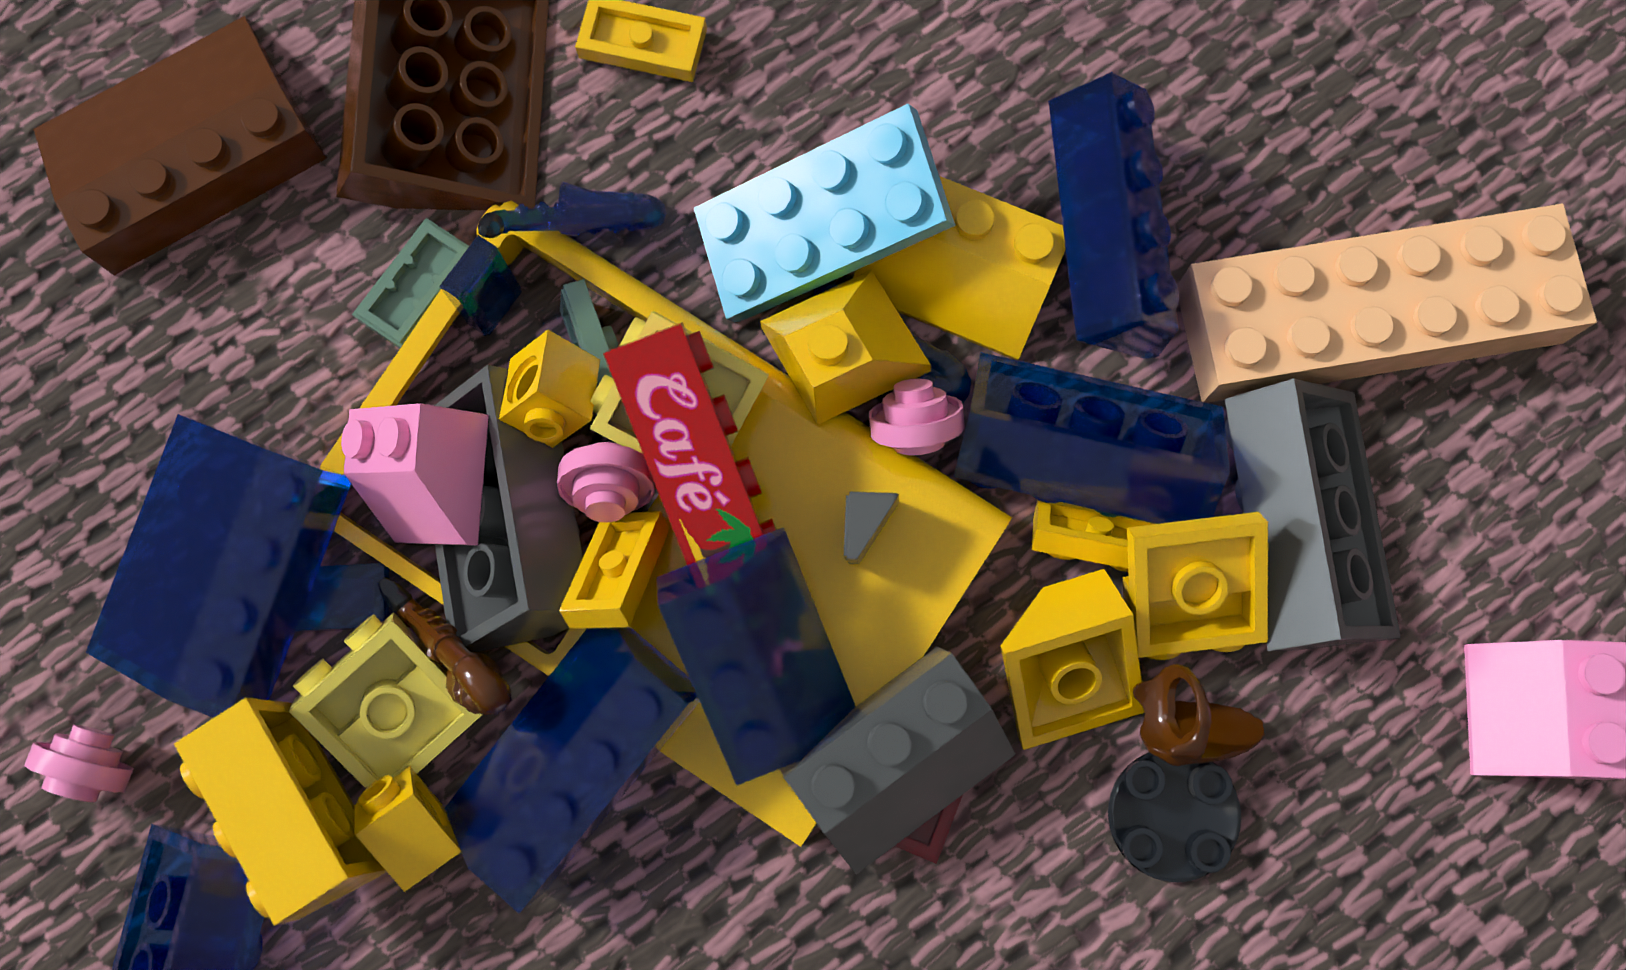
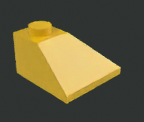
(845, 346)
(1072, 660)

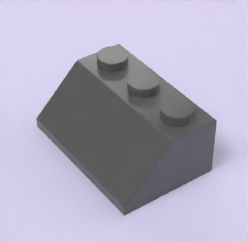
(899, 759)

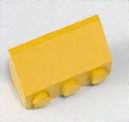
(979, 276)
(277, 808)

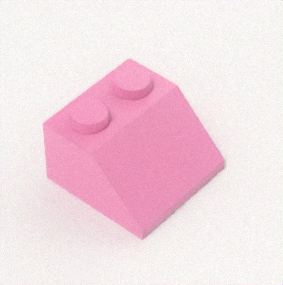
(419, 470)
(1547, 709)

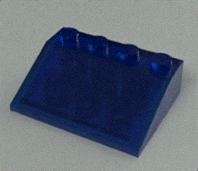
(217, 568)

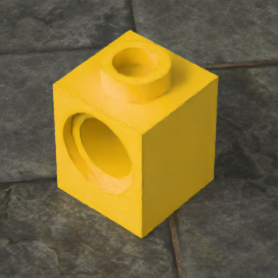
(550, 389)
(404, 827)

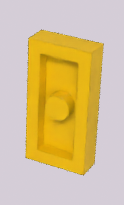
(642, 38)
(1082, 534)
(615, 571)

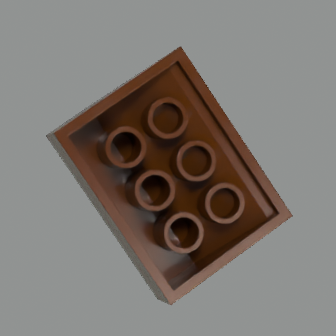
(443, 103)
(175, 147)

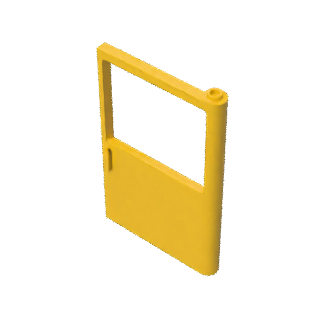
(873, 611)

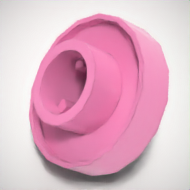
(916, 418)
(605, 481)
(80, 764)

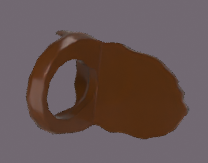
(1192, 730)

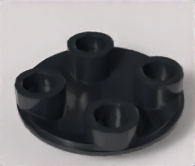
(1174, 818)

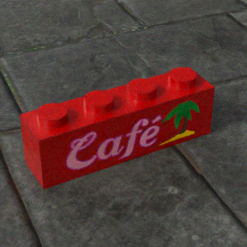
(687, 441)

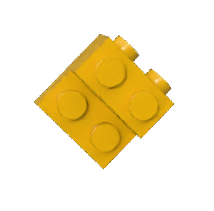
(1198, 584)

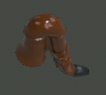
(471, 677)

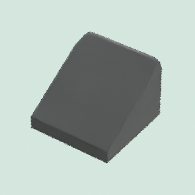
(864, 520)

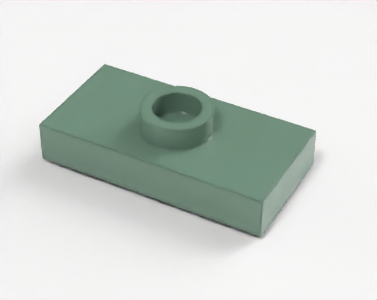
(410, 283)
(584, 324)

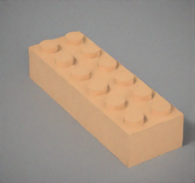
(1384, 302)

